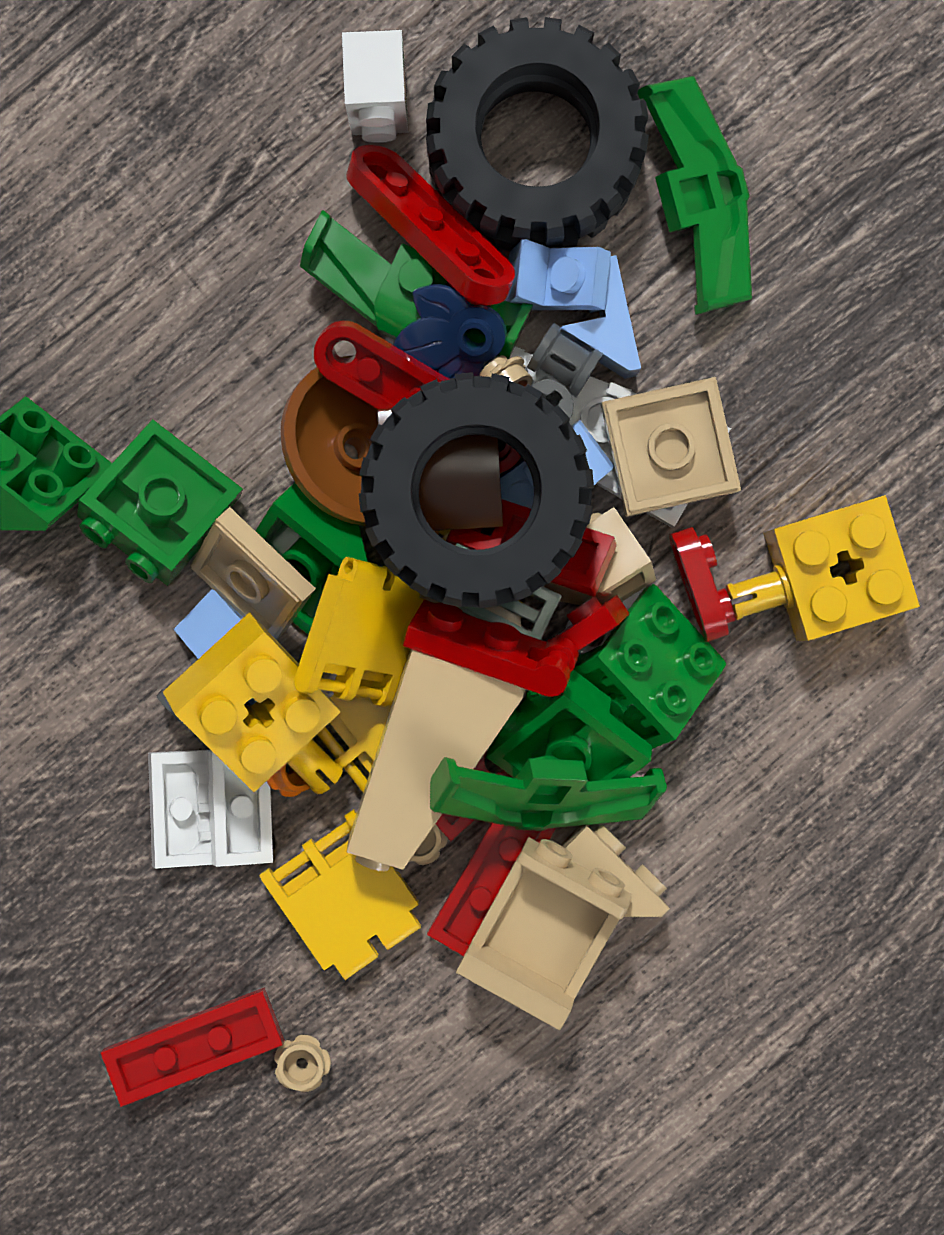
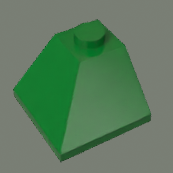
(310, 543)

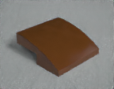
(461, 483)

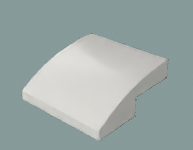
(205, 813)

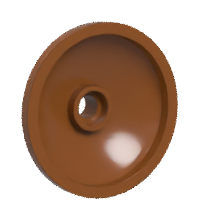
(313, 437)

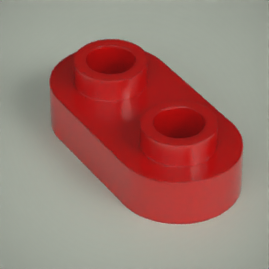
(709, 606)

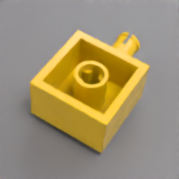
(802, 575)
(261, 736)

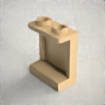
(545, 931)

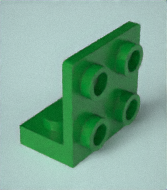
(653, 668)

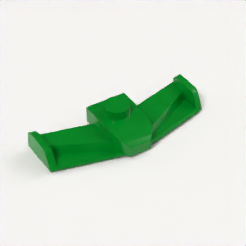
(703, 192)
(385, 290)
(543, 795)

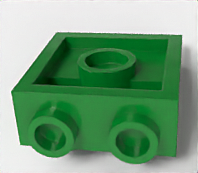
(156, 504)
(570, 728)

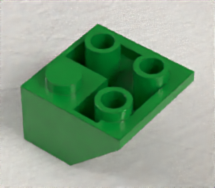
(41, 468)

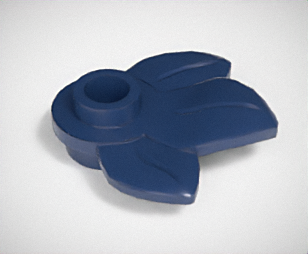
(441, 335)

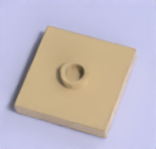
(670, 446)
(251, 574)

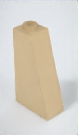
(433, 716)

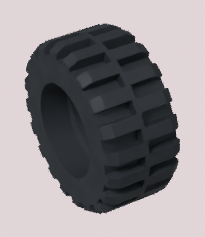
(551, 64)
(491, 409)

